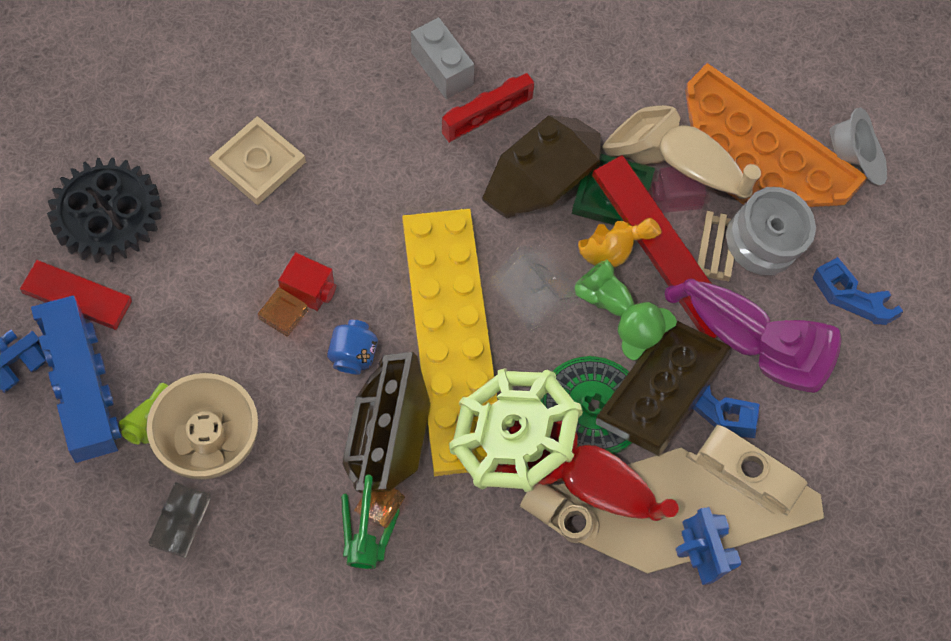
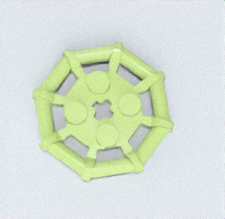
(528, 442)

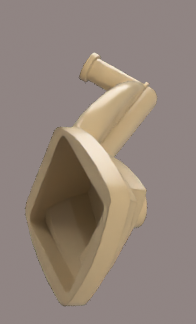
(656, 137)

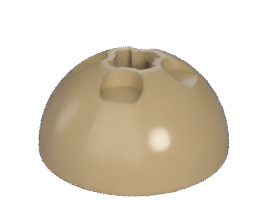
(192, 412)

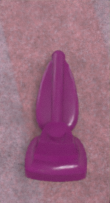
(790, 351)

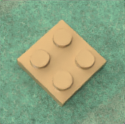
(257, 160)

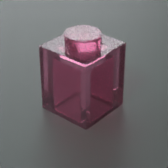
(677, 191)

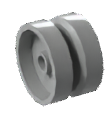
(770, 231)

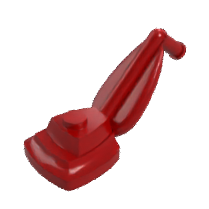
(601, 481)

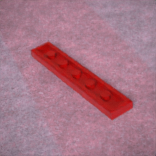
(665, 250)

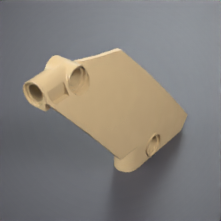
(712, 479)

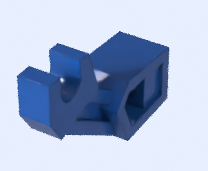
(865, 305)
(713, 411)

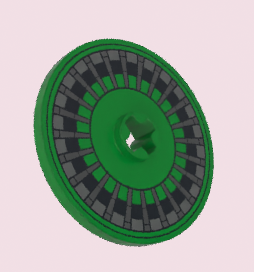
(589, 380)

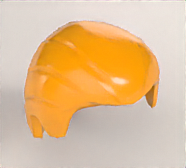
(616, 243)

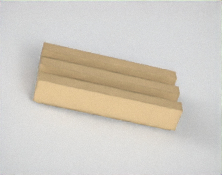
(722, 221)

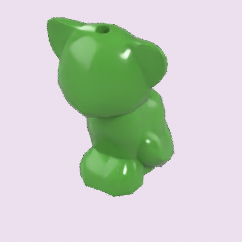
(640, 324)

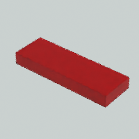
(95, 300)

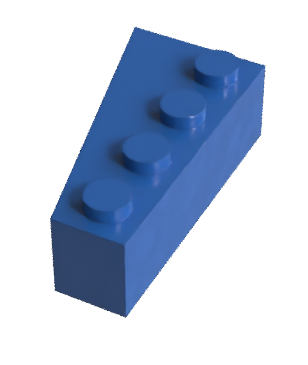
(77, 379)

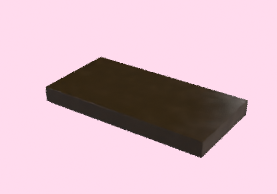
(663, 387)

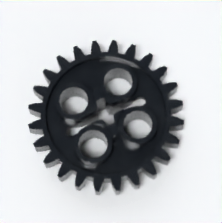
(78, 227)

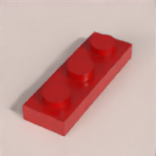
(487, 107)

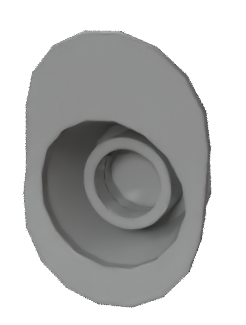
(858, 145)

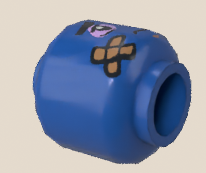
(352, 347)

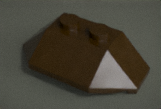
(543, 166)
(388, 424)

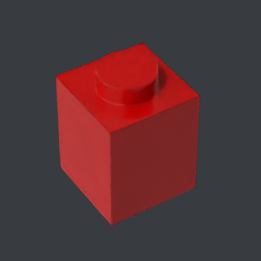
(308, 281)

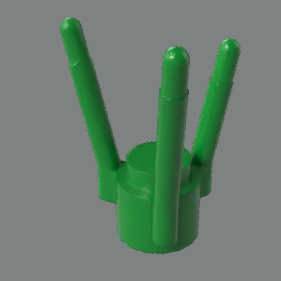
(363, 550)

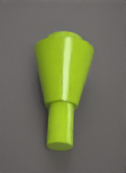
(135, 423)

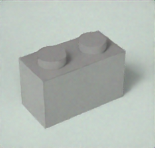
(442, 58)

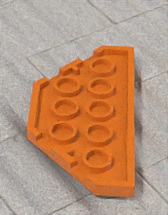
(765, 138)

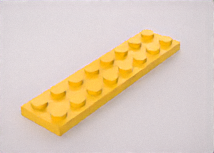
(448, 324)

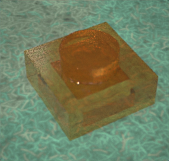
(283, 312)
(382, 506)

